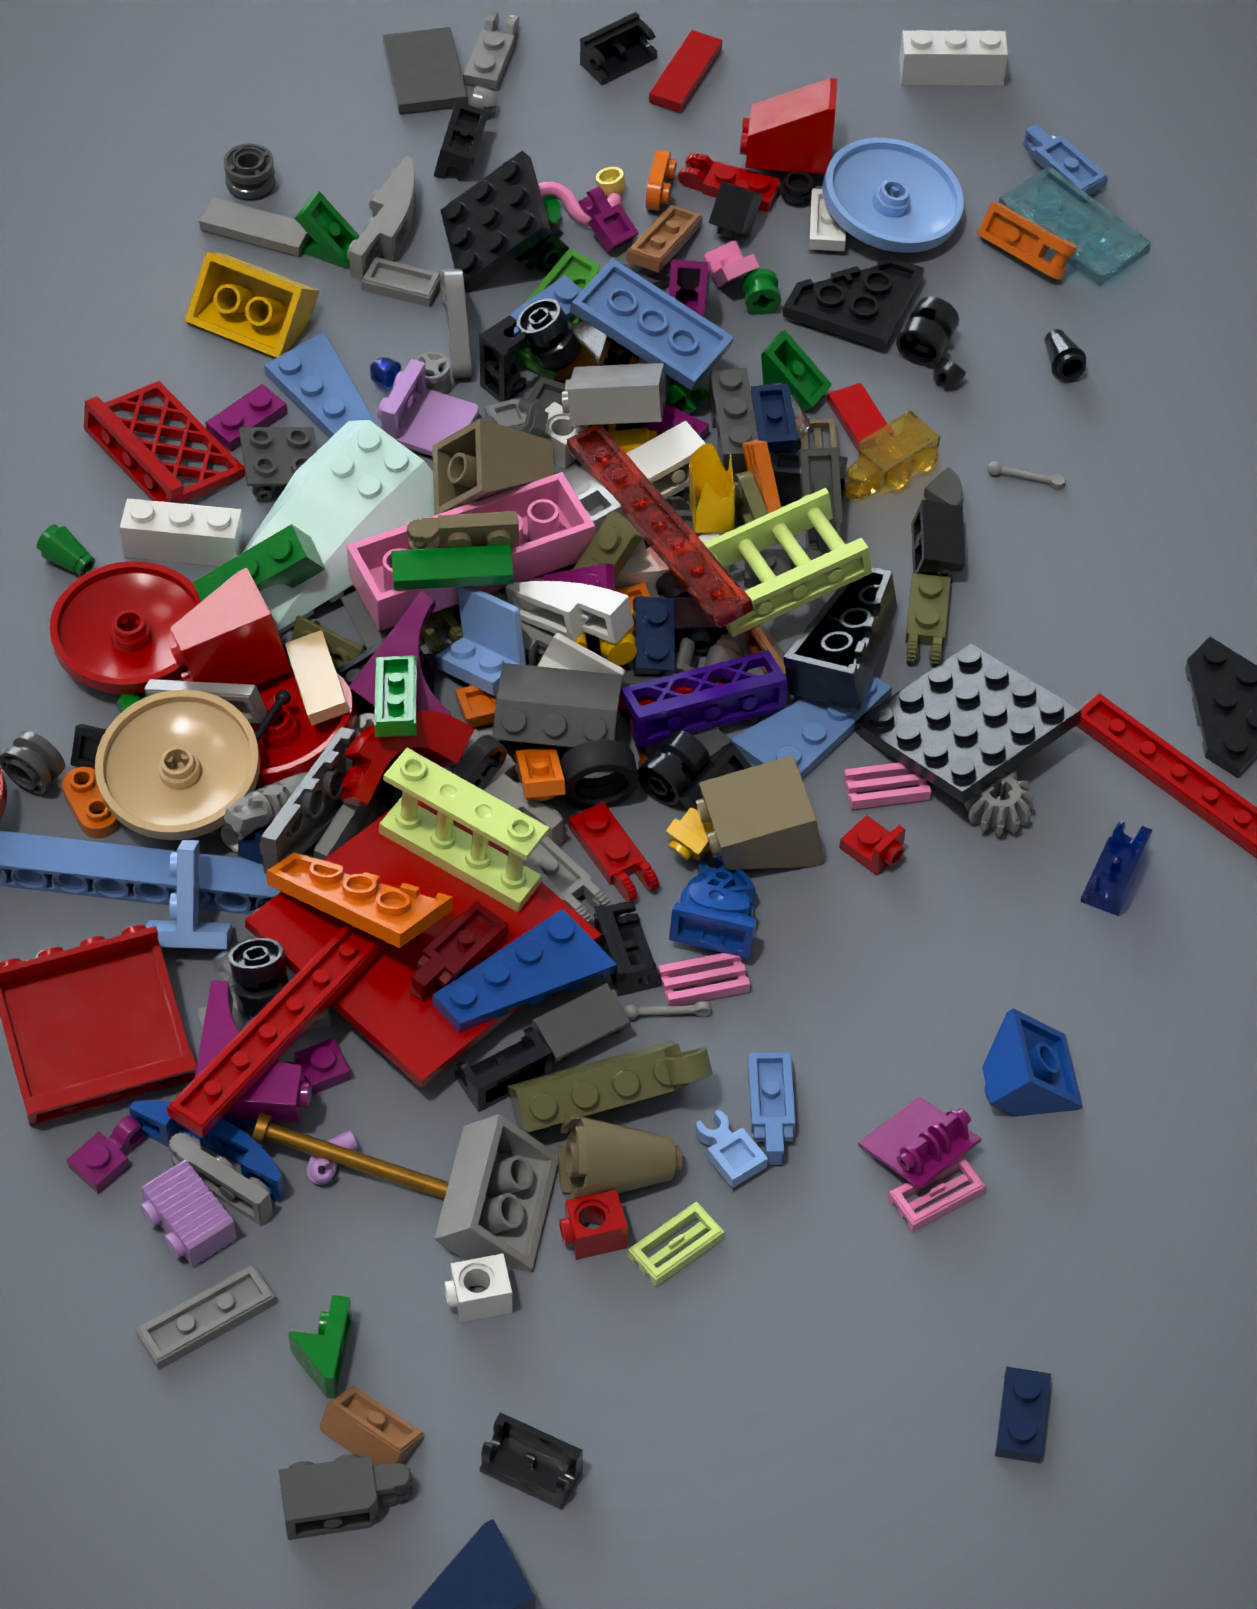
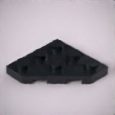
(857, 302)
(1225, 705)

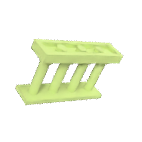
(810, 577)
(453, 849)

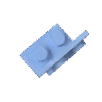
(489, 639)

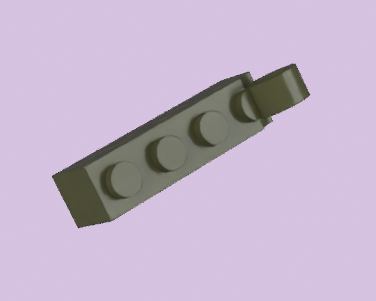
(606, 1084)

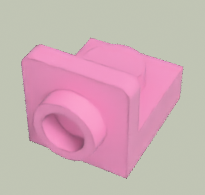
(729, 264)

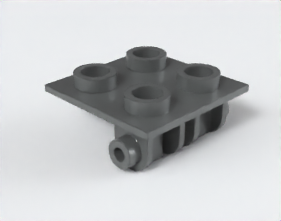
(274, 456)

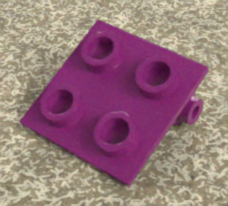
(921, 1141)

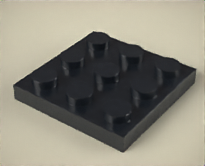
(496, 220)

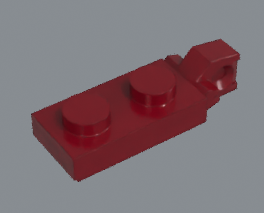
(457, 949)

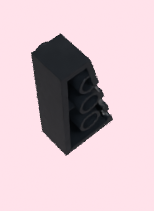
(843, 642)

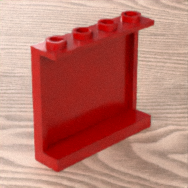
(93, 1024)

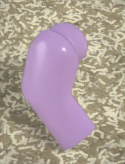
(322, 1170)

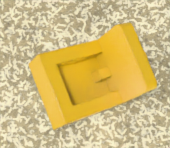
(689, 836)

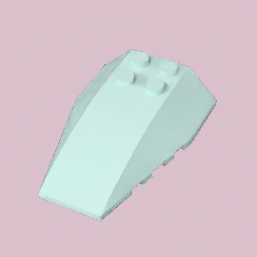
(341, 495)

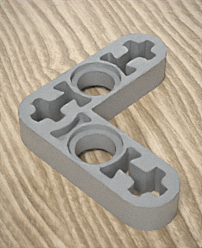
(454, 297)

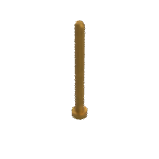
(266, 1130)

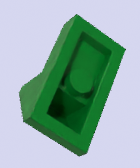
(328, 230)
(788, 364)
(324, 1352)

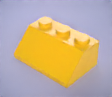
(250, 304)

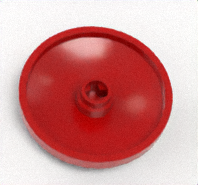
(116, 625)
(290, 740)

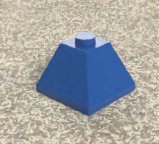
(1030, 1068)

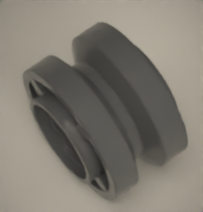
(249, 171)
(32, 762)

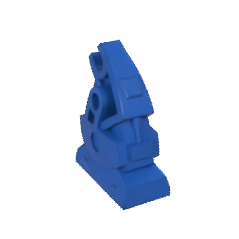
(716, 911)

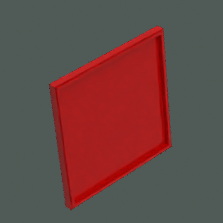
(380, 997)

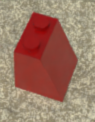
(792, 130)
(230, 637)

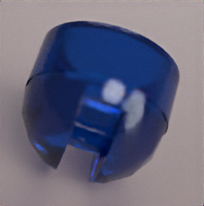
(384, 371)

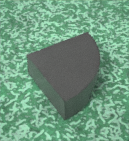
(945, 488)

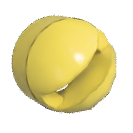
(611, 180)

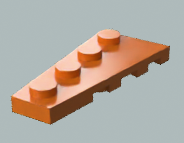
(359, 898)

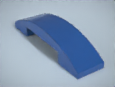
(222, 1139)

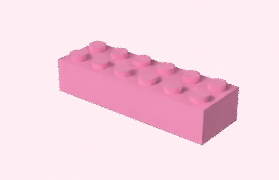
(551, 536)

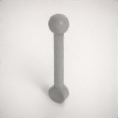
(1056, 481)
(700, 1009)

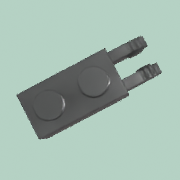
(339, 1494)

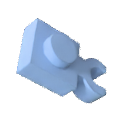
(731, 1153)

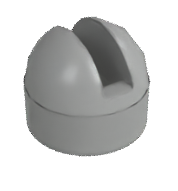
(484, 99)

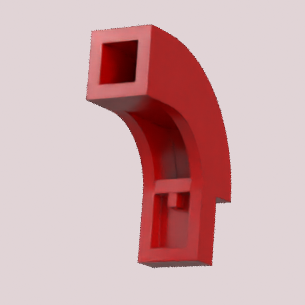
(438, 738)

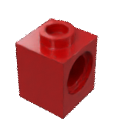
(600, 1209)

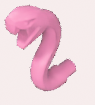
(570, 201)

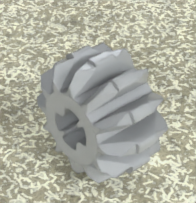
(1002, 805)

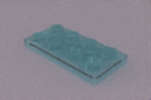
(1102, 239)

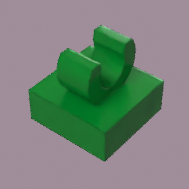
(680, 393)

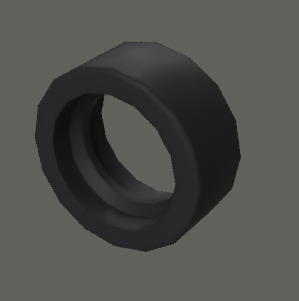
(597, 757)

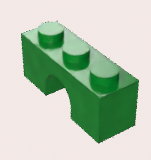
(280, 559)

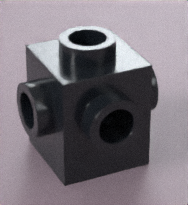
(546, 252)

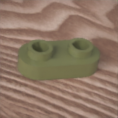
(748, 497)

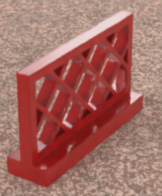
(139, 457)

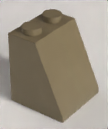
(486, 462)
(761, 818)

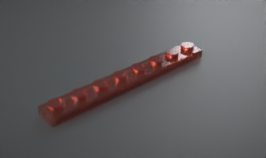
(661, 526)

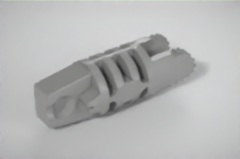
(261, 806)

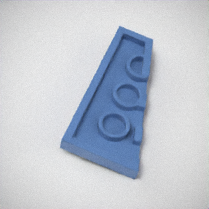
(318, 385)
(806, 730)

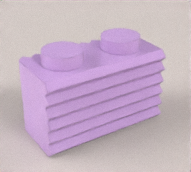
(188, 1214)

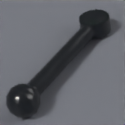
(282, 698)

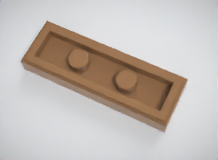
(664, 238)

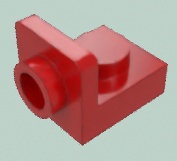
(874, 845)

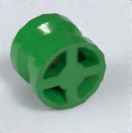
(761, 291)

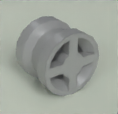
(437, 371)

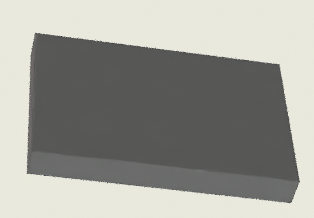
(424, 70)

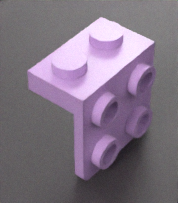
(420, 415)

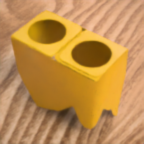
(713, 490)

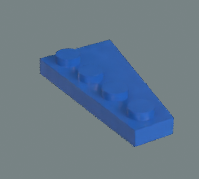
(536, 964)

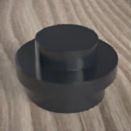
(797, 187)

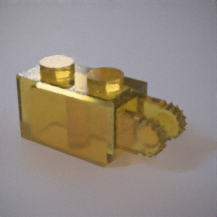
(892, 457)

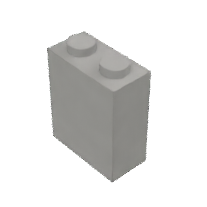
(615, 394)

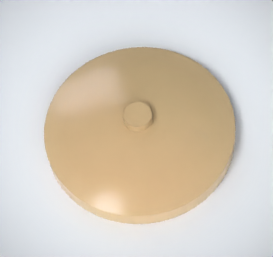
(176, 764)

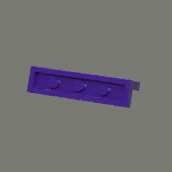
(710, 703)

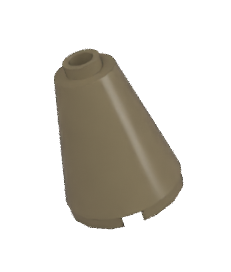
(613, 1157)

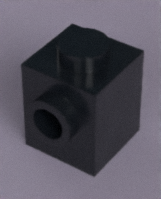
(735, 210)
(694, 624)

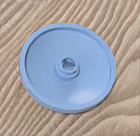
(893, 195)

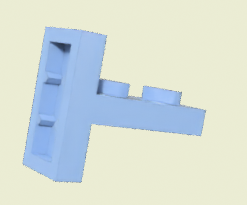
(184, 905)

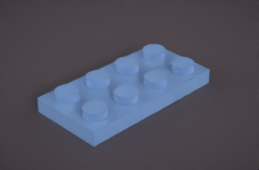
(651, 323)

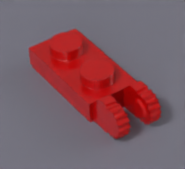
(706, 176)
(612, 850)

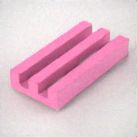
(885, 778)
(700, 973)
(918, 1220)

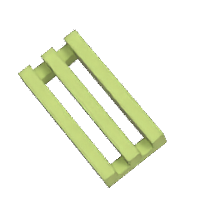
(686, 1256)

